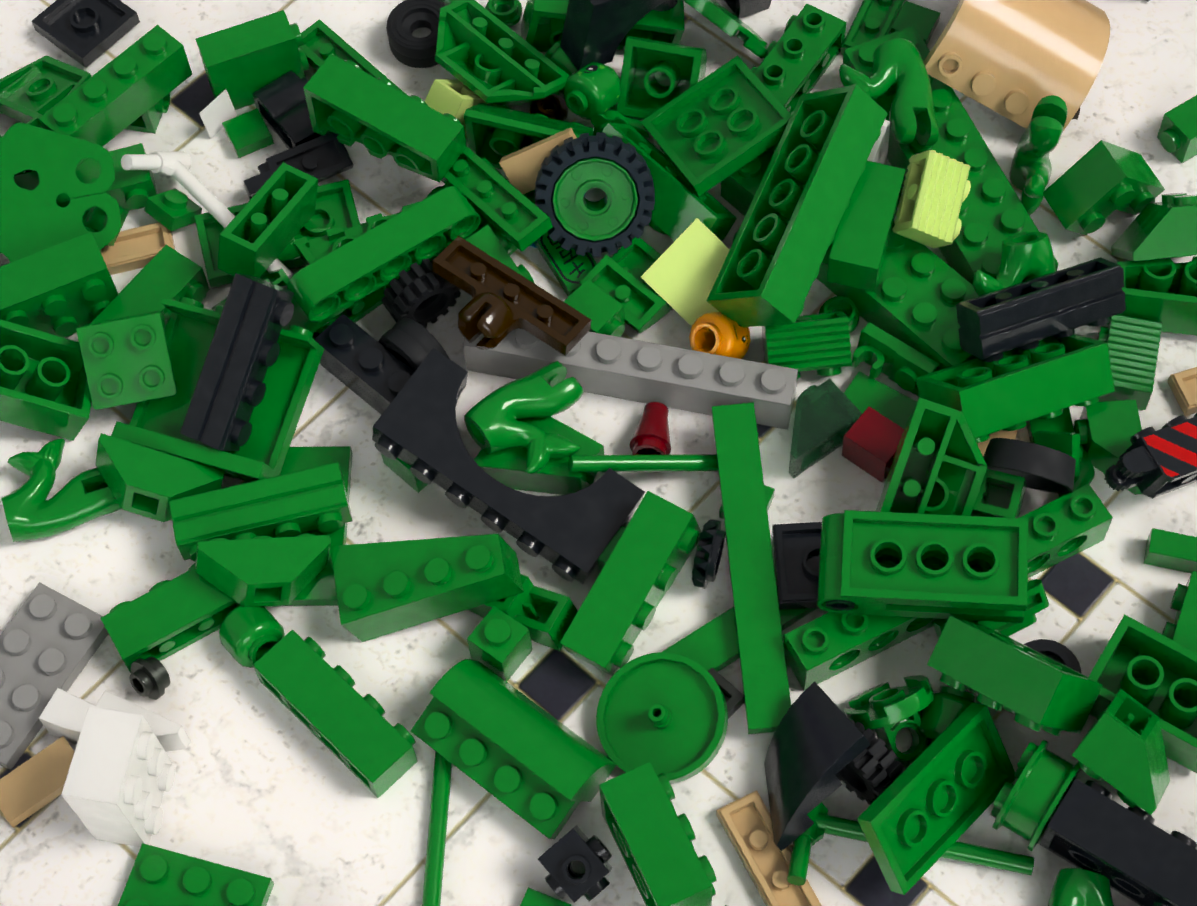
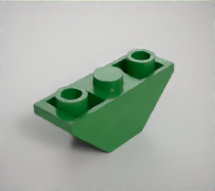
(149, 478)
(262, 568)

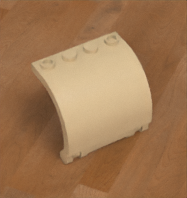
(1020, 52)

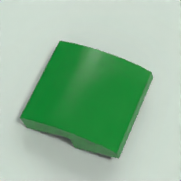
(622, 280)

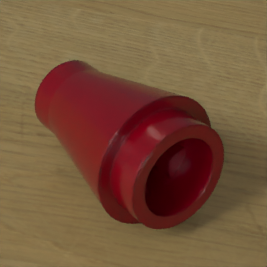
(652, 431)

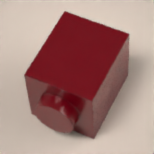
(872, 443)

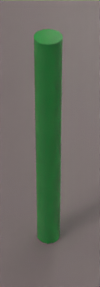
(643, 463)
(437, 832)

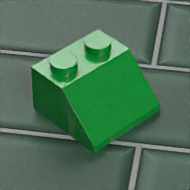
(1161, 230)

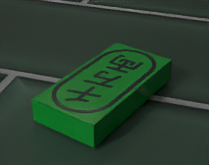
(566, 265)

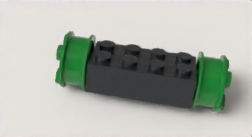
(1096, 831)

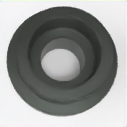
(149, 677)

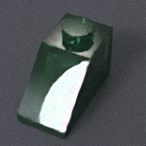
(819, 425)

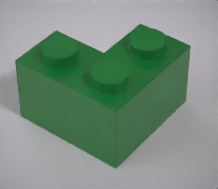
(1100, 183)

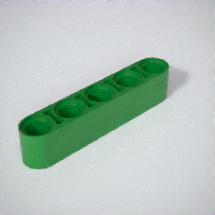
(383, 253)

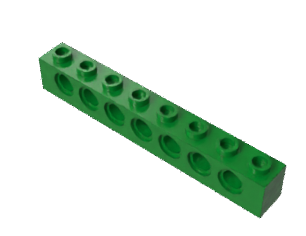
(844, 640)

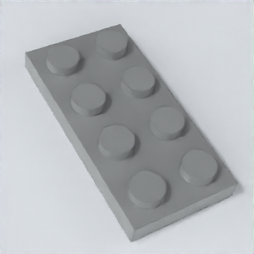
(41, 652)

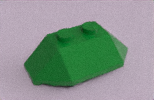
(493, 57)
(934, 466)

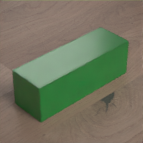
(1171, 551)

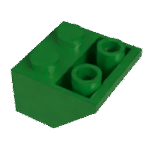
(1127, 752)

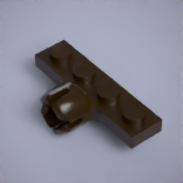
(506, 301)

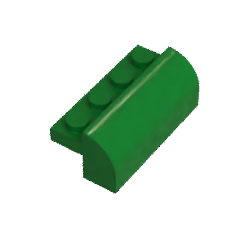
(511, 746)

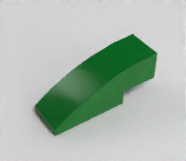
(539, 610)

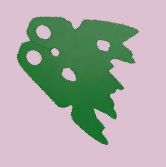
(32, 217)

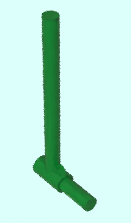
(851, 829)

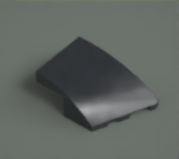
(803, 760)

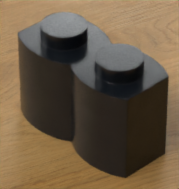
(286, 110)

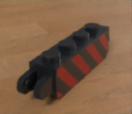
(1158, 459)

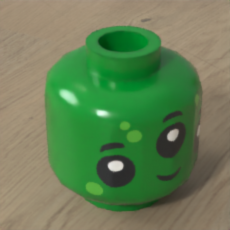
(592, 90)

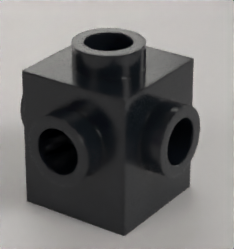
(561, 875)

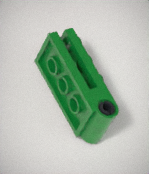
(857, 584)

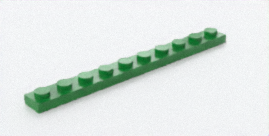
(478, 182)

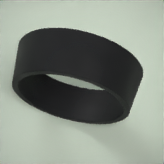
(1040, 465)

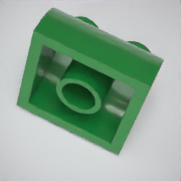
(656, 74)

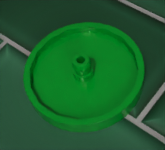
(664, 714)

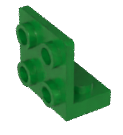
(127, 360)

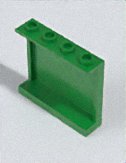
(273, 422)

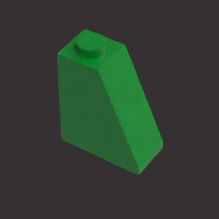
(509, 464)

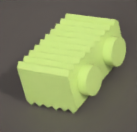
(932, 199)

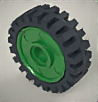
(595, 164)

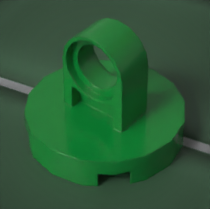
(893, 709)

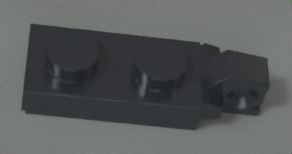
(318, 157)

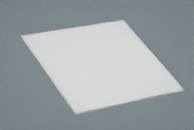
(216, 112)

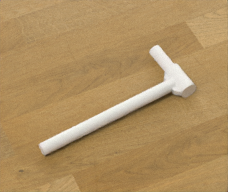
(178, 165)

